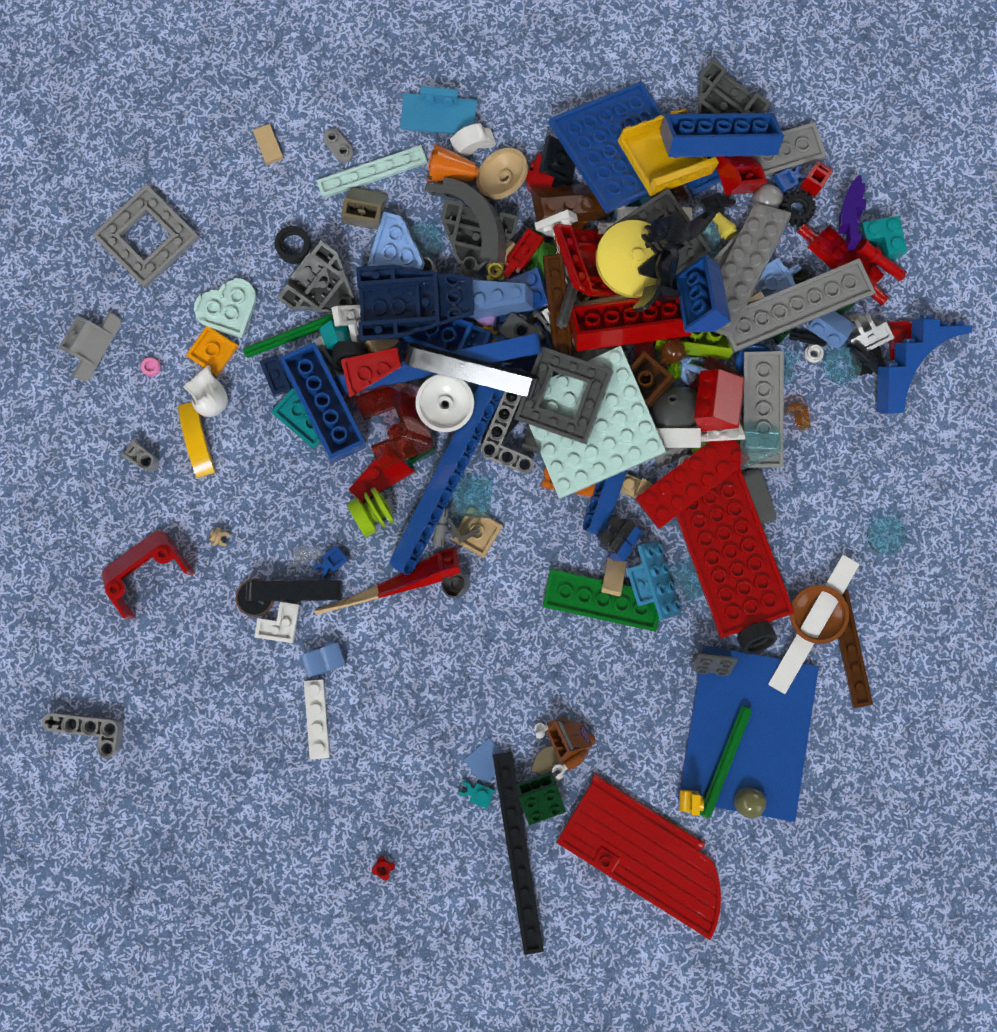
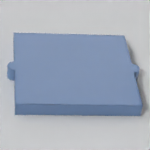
(481, 761)

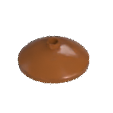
(836, 623)

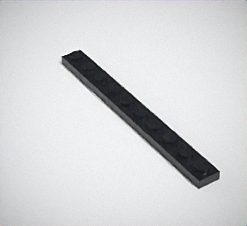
(518, 853)

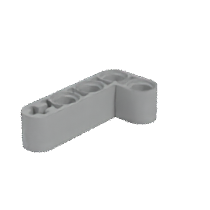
(83, 728)

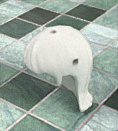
(207, 393)

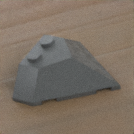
(723, 95)
(466, 237)
(318, 282)

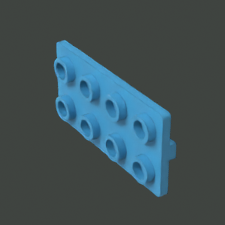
(437, 111)
(653, 582)

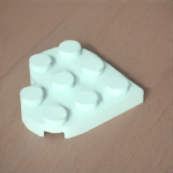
(228, 308)

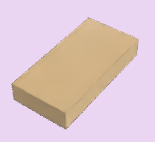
(268, 144)
(613, 577)

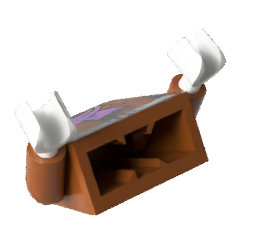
(568, 741)

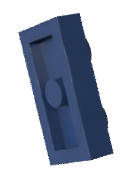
(275, 375)

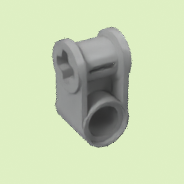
(138, 455)

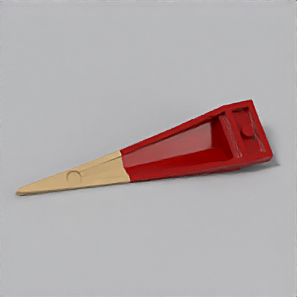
(428, 572)

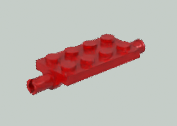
(833, 251)

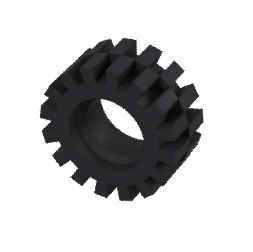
(808, 204)

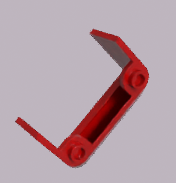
(155, 546)

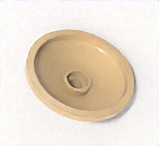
(502, 173)

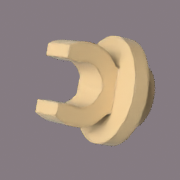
(215, 537)

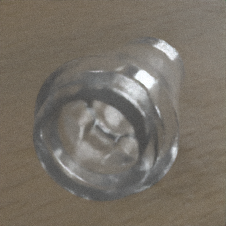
(305, 553)

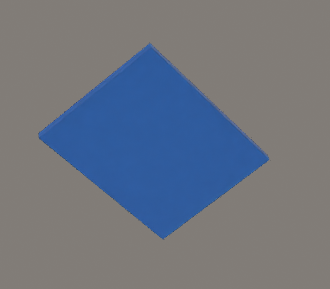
(774, 739)

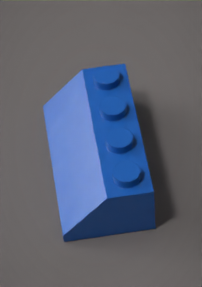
(702, 296)

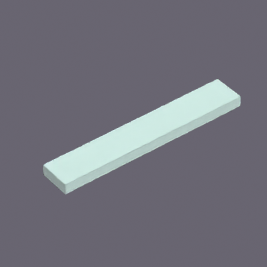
(372, 171)

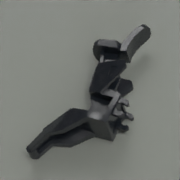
(664, 263)

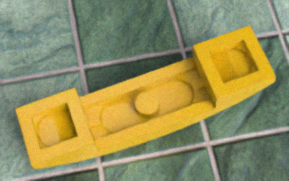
(195, 440)

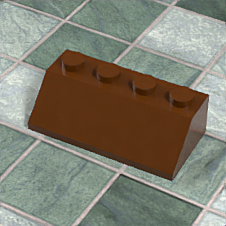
(576, 198)

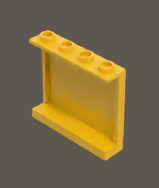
(651, 162)

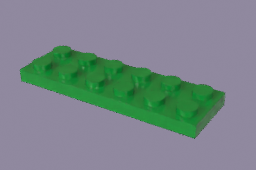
(584, 598)

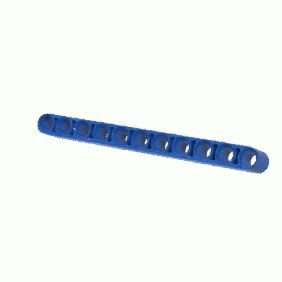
(490, 353)
(444, 481)

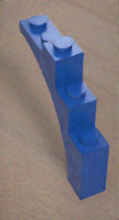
(896, 376)

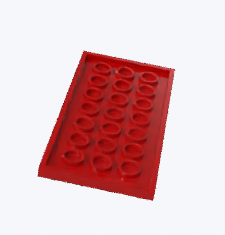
(733, 558)

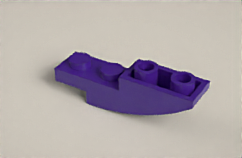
(850, 213)

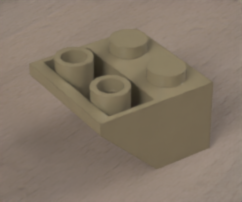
(363, 208)

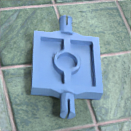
(776, 277)

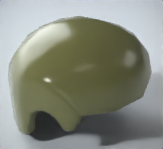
(750, 802)

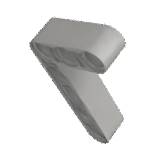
(496, 442)

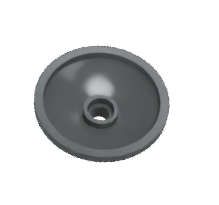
(675, 408)

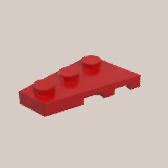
(369, 368)
(379, 478)

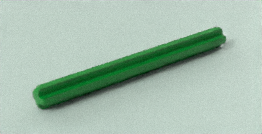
(286, 337)
(726, 761)

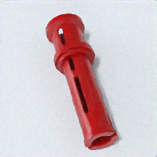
(875, 255)

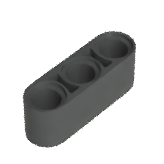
(759, 495)

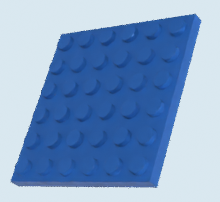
(591, 141)

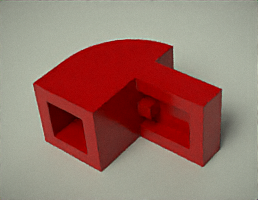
(536, 179)
(816, 179)

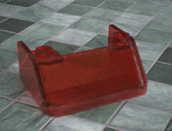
(405, 438)

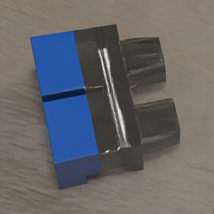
(619, 538)

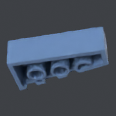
(499, 298)

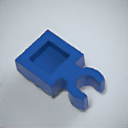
(789, 179)
(333, 560)

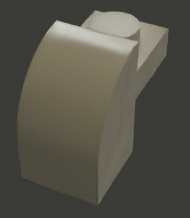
(545, 760)

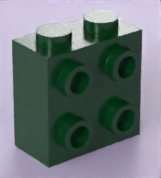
(540, 798)

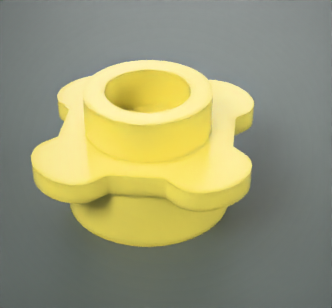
(495, 267)

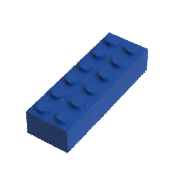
(721, 134)
(322, 403)

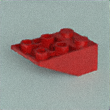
(740, 174)

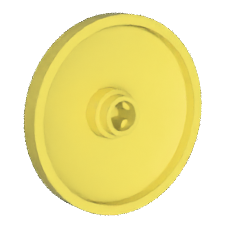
(620, 255)

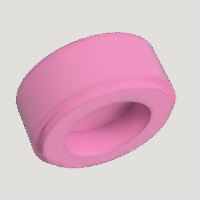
(150, 366)

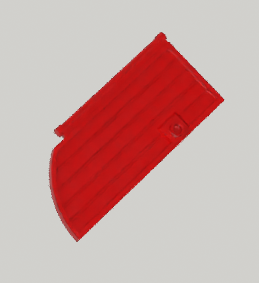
(645, 855)

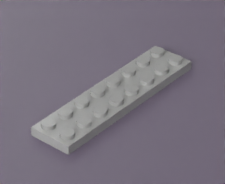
(749, 259)
(801, 304)

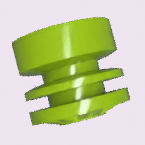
(370, 512)

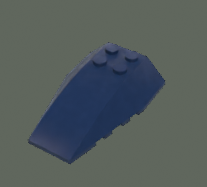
(409, 300)

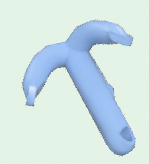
(687, 364)

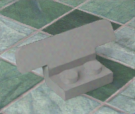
(89, 343)

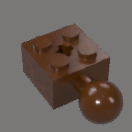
(645, 366)

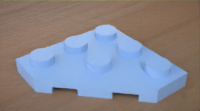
(395, 244)

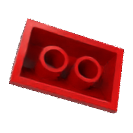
(718, 400)

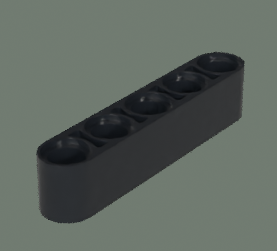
(293, 590)

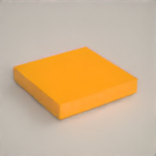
(212, 350)

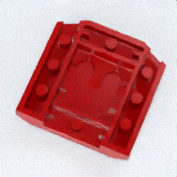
(579, 255)

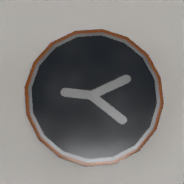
(251, 608)

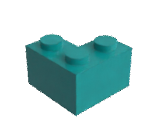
(886, 233)

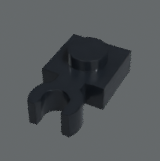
(716, 203)

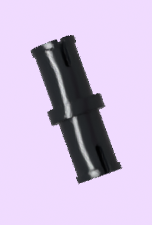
(866, 358)

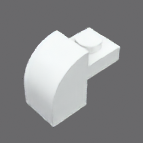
(471, 138)

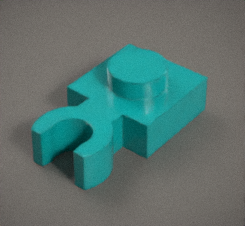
(480, 795)

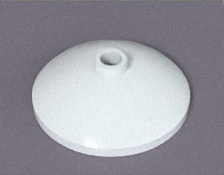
(440, 389)

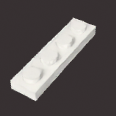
(316, 719)

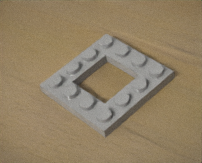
(127, 216)

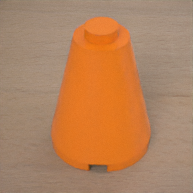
(450, 165)

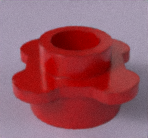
(384, 874)

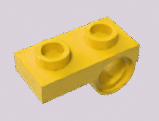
(691, 802)

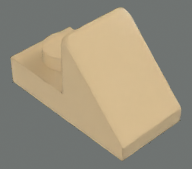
(634, 487)

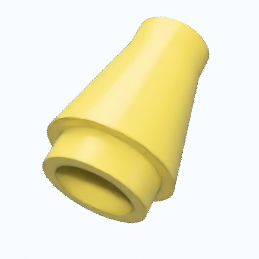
(726, 228)

